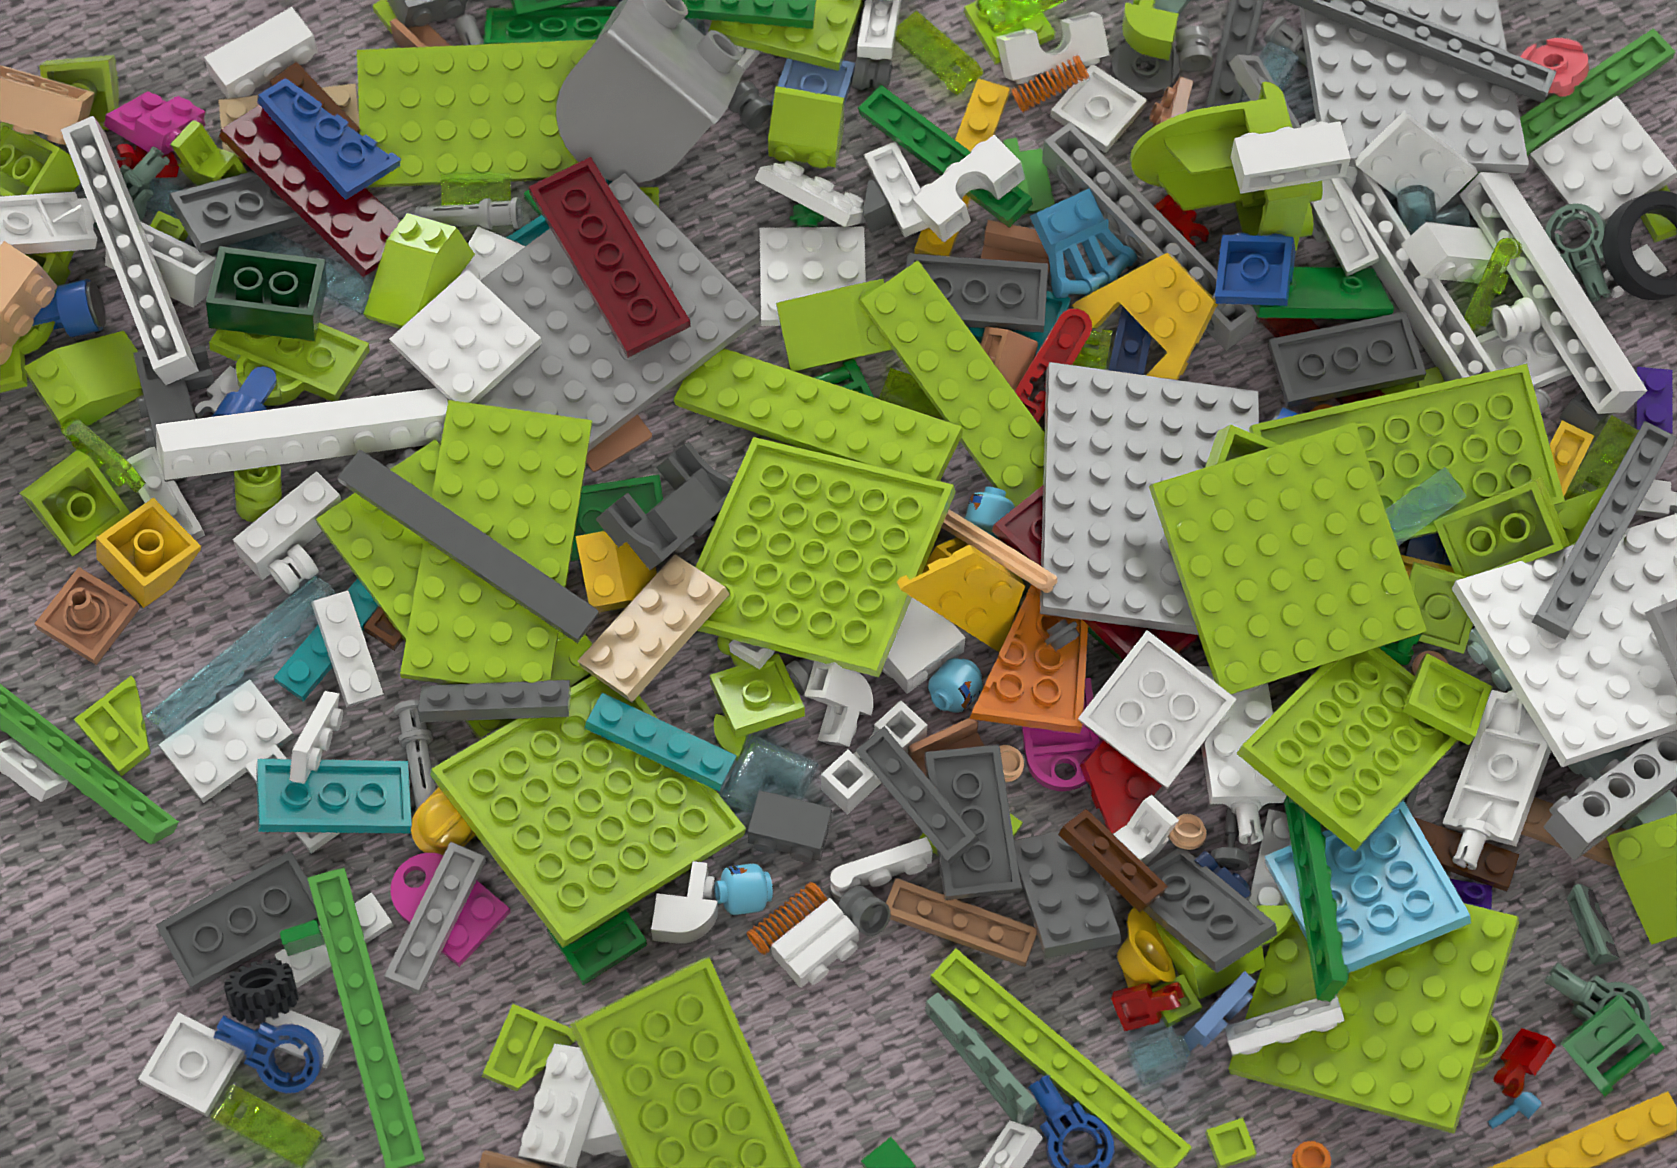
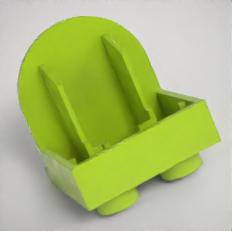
(1195, 167)

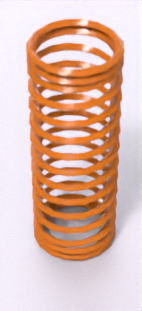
(1081, 70)
(812, 892)

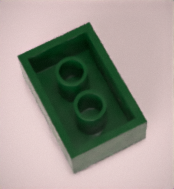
(266, 293)

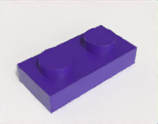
(1657, 402)

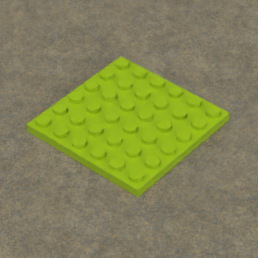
(818, 554)
(1287, 559)
(582, 817)
(1406, 1028)

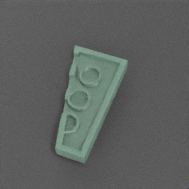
(986, 1066)

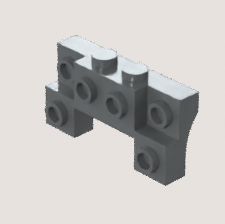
(171, 401)
(685, 511)

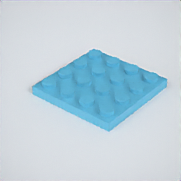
(1385, 891)

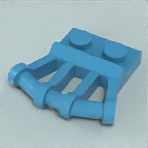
(1075, 222)

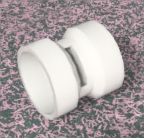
(1517, 318)
(293, 569)

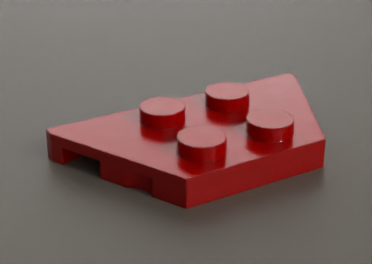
(1116, 784)

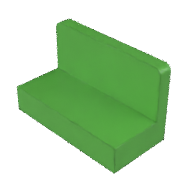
(1036, 176)

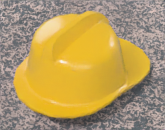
(438, 824)
(1144, 953)

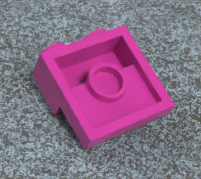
(152, 121)

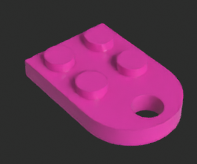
(1049, 748)
(476, 921)

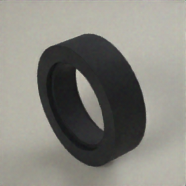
(1618, 250)

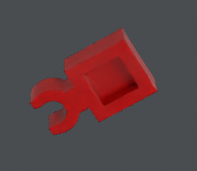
(1182, 220)

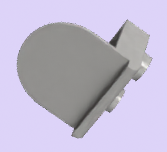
(646, 90)

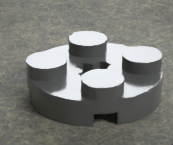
(1147, 84)

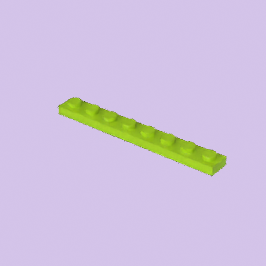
(1065, 1065)

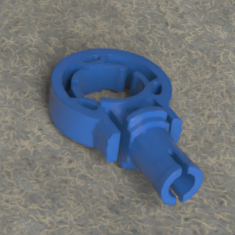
(260, 1048)
(1055, 1109)

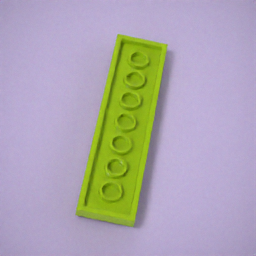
(960, 380)
(818, 415)

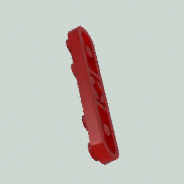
(1059, 347)

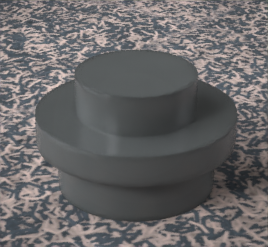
(1062, 634)

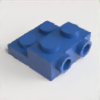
(1255, 269)

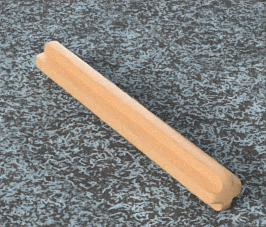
(999, 552)

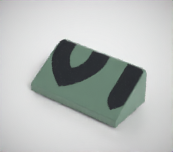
(1592, 925)

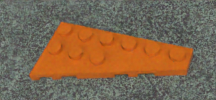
(1033, 681)

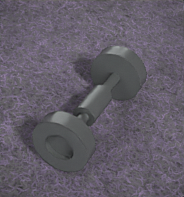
(1229, 856)

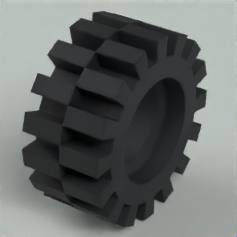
(261, 991)

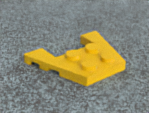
(1165, 302)

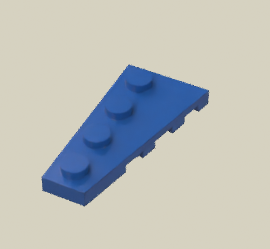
(326, 140)

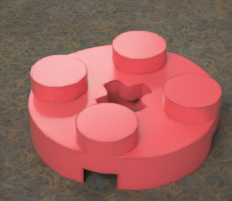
(1571, 59)

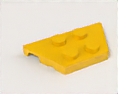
(970, 593)

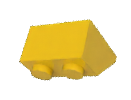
(147, 551)
(611, 573)

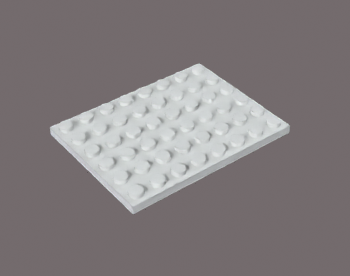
(1609, 675)

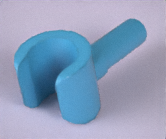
(1525, 1103)

